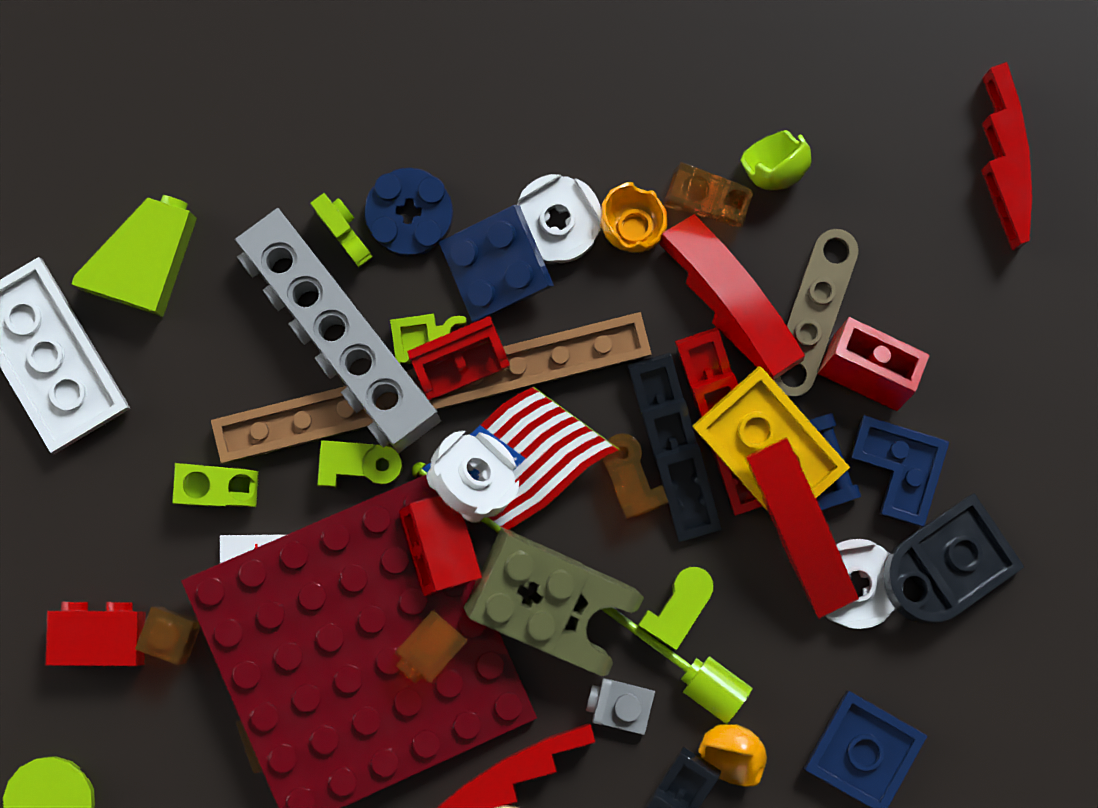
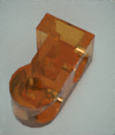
(708, 195)
(629, 478)

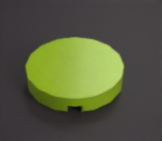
(49, 784)

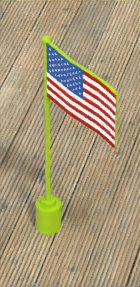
(549, 455)

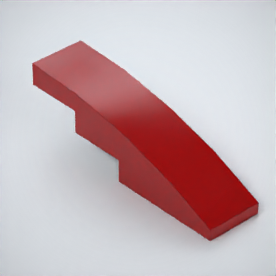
(1010, 172)
(734, 296)
(709, 382)
(802, 527)
(496, 784)

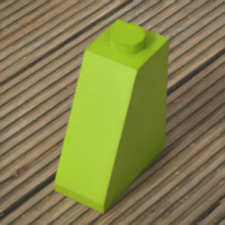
(141, 257)

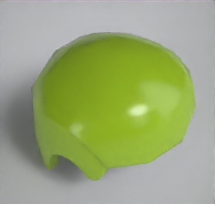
(777, 161)

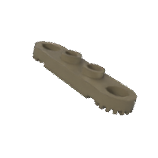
(818, 305)

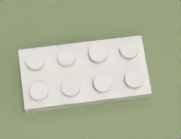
(53, 360)

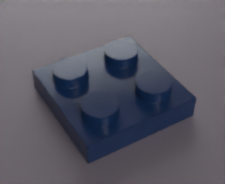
(496, 263)
(865, 751)

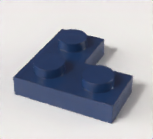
(913, 463)

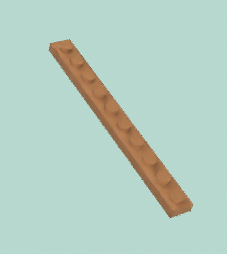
(530, 363)

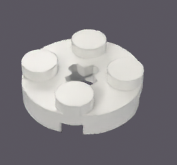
(564, 195)
(462, 492)
(874, 605)

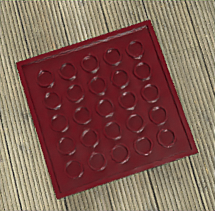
(311, 659)

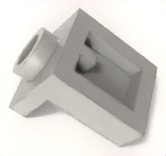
(620, 705)

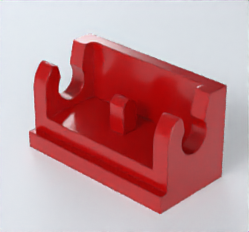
(459, 358)
(439, 545)

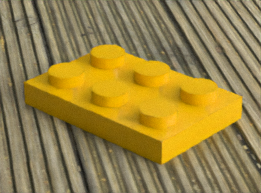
(759, 415)

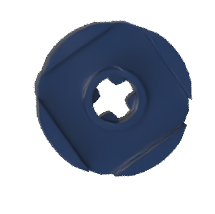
(425, 231)

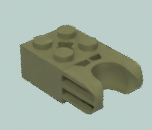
(559, 607)

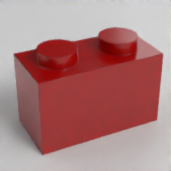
(873, 364)
(94, 637)

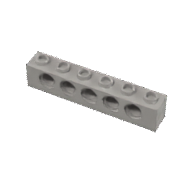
(277, 239)

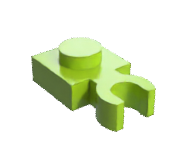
(337, 219)
(418, 330)

